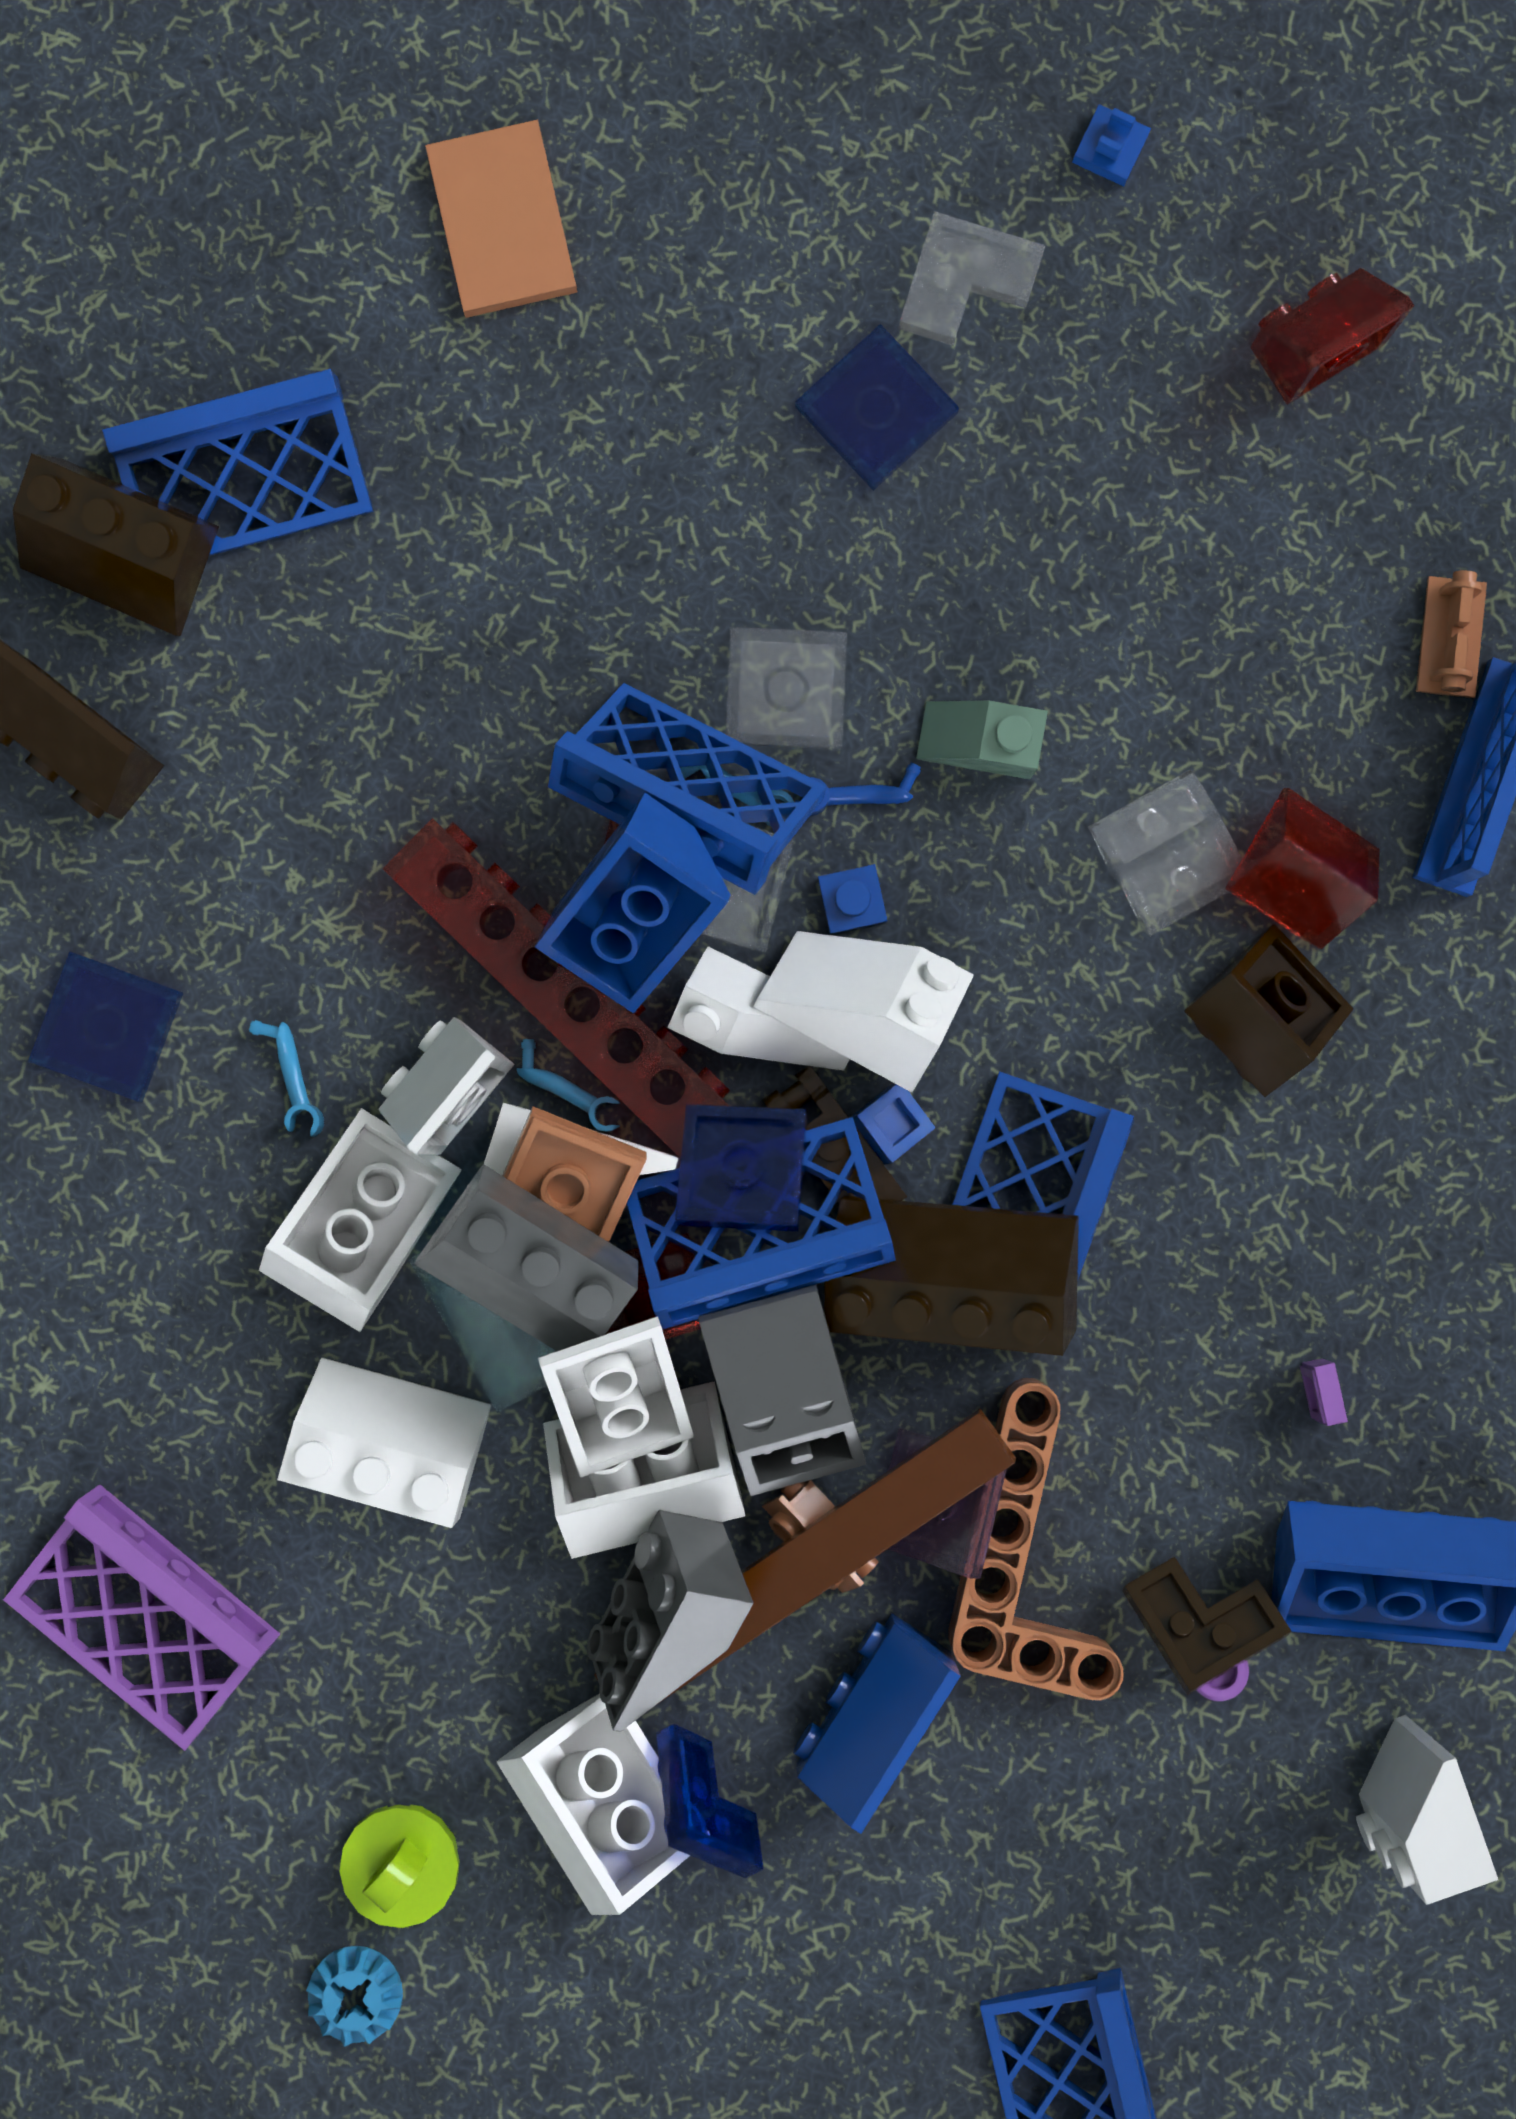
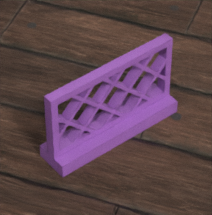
(160, 1572)

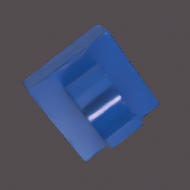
(1111, 144)

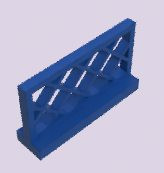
(242, 417)
(616, 782)
(1477, 789)
(1094, 1173)
(773, 1270)
(1116, 2040)

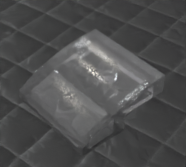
(1168, 852)

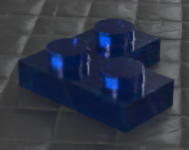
(695, 1815)

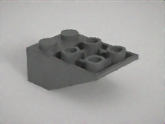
(782, 1390)
(667, 1615)

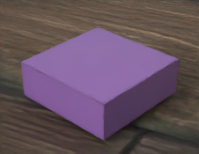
(1323, 1392)

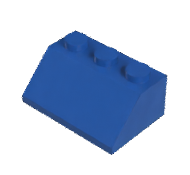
(636, 905)
(875, 1719)

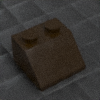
(1269, 1011)

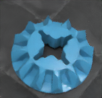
(350, 1968)

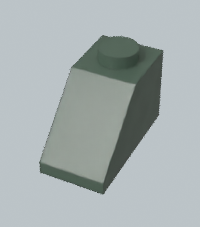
(983, 736)

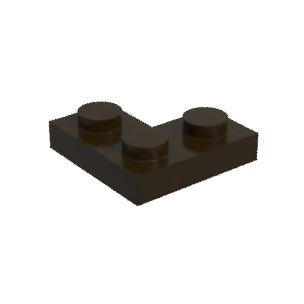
(1202, 1640)

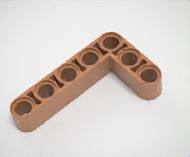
(1010, 1554)

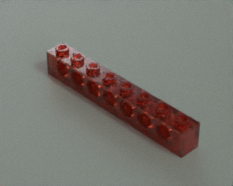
(421, 872)

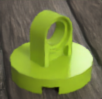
(399, 1865)

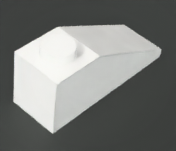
(721, 1015)

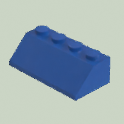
(1396, 1575)

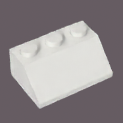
(385, 1442)
(622, 1500)
(596, 1805)
(1423, 1816)

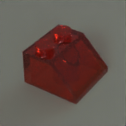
(1328, 331)

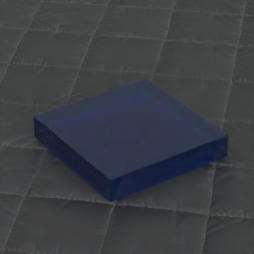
(876, 407)
(105, 1027)
(741, 1167)

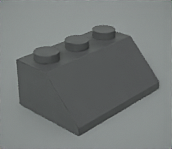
(530, 1263)

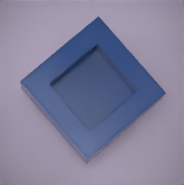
(852, 899)
(892, 1123)

